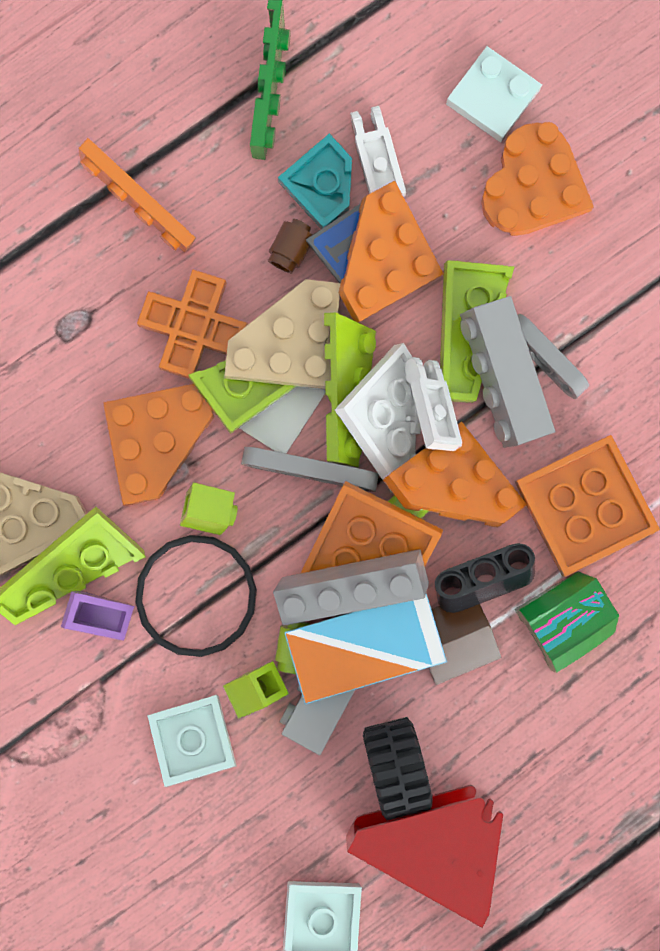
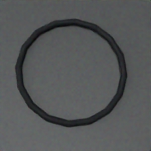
(251, 602)

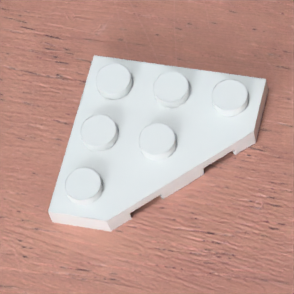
(383, 413)

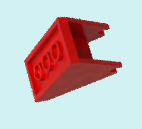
(437, 852)

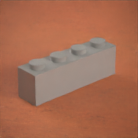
(506, 372)
(351, 587)
(314, 722)

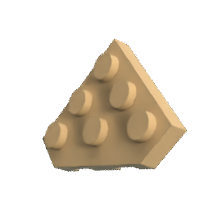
(287, 339)
(32, 519)

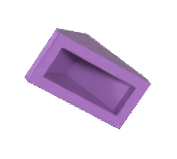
(97, 615)

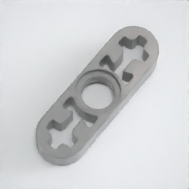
(552, 361)

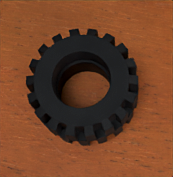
(397, 768)

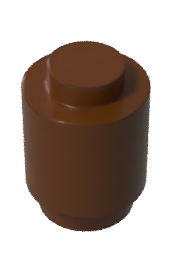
(290, 246)

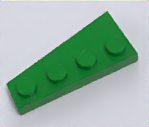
(275, 41)

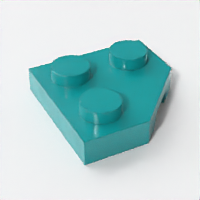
(321, 181)

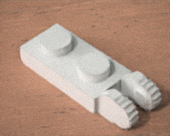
(376, 152)
(433, 405)

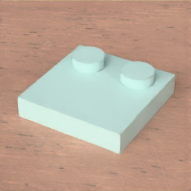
(493, 94)
(191, 741)
(322, 916)

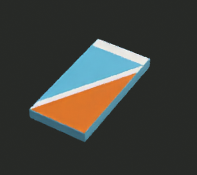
(364, 648)

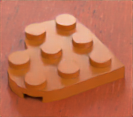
(536, 182)

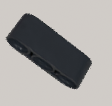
(495, 564)

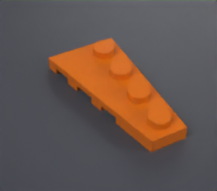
(127, 190)

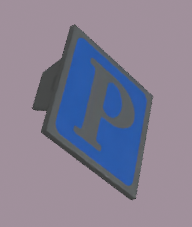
(334, 241)

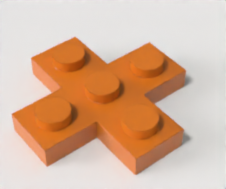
(190, 323)

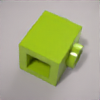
(208, 509)
(255, 689)

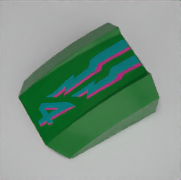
(569, 619)

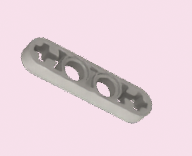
(309, 468)

